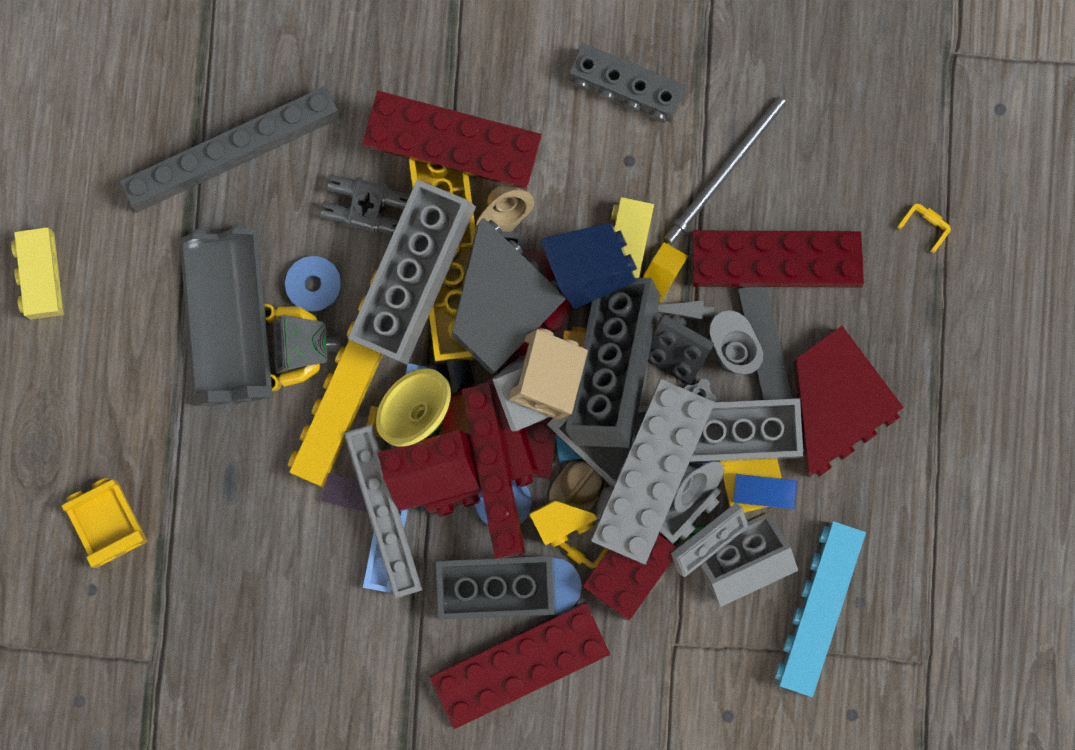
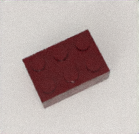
(626, 582)

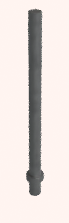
(681, 225)

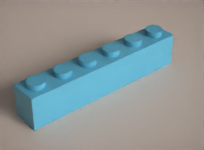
(820, 608)

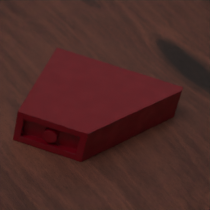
(839, 400)
(517, 448)

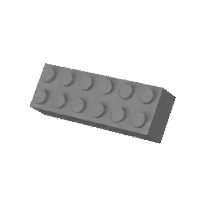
(412, 271)
(748, 431)
(652, 471)

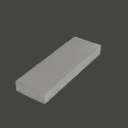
(709, 540)

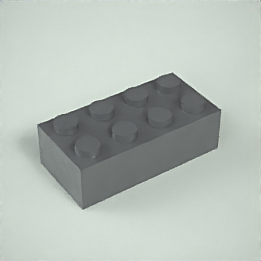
(496, 587)

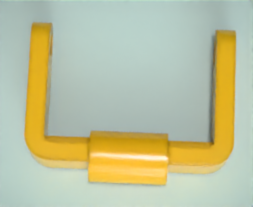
(933, 218)
(579, 557)

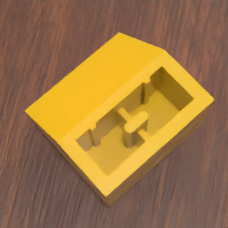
(558, 519)

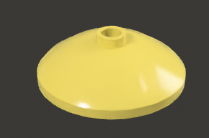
(413, 407)

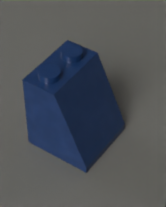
(589, 263)

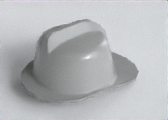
(735, 343)
(697, 484)

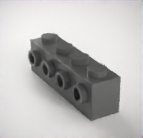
(626, 82)

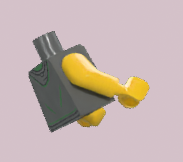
(298, 344)

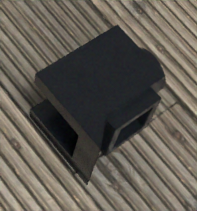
(457, 374)

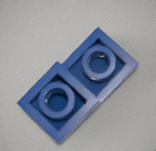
(765, 491)

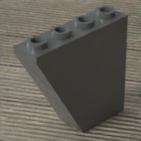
(500, 298)

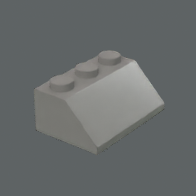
(749, 561)

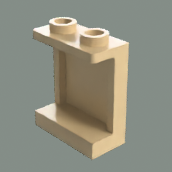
(550, 374)

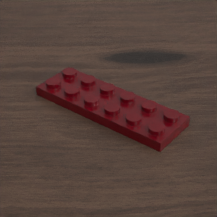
(452, 140)
(777, 259)
(519, 665)

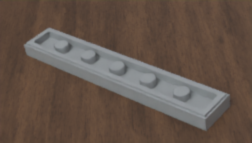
(383, 513)

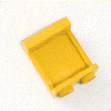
(104, 522)

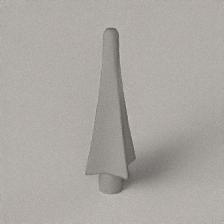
(690, 310)

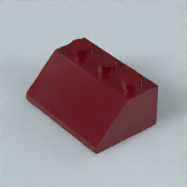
(430, 470)

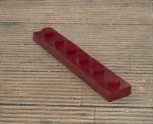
(493, 471)

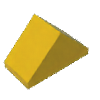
(665, 268)

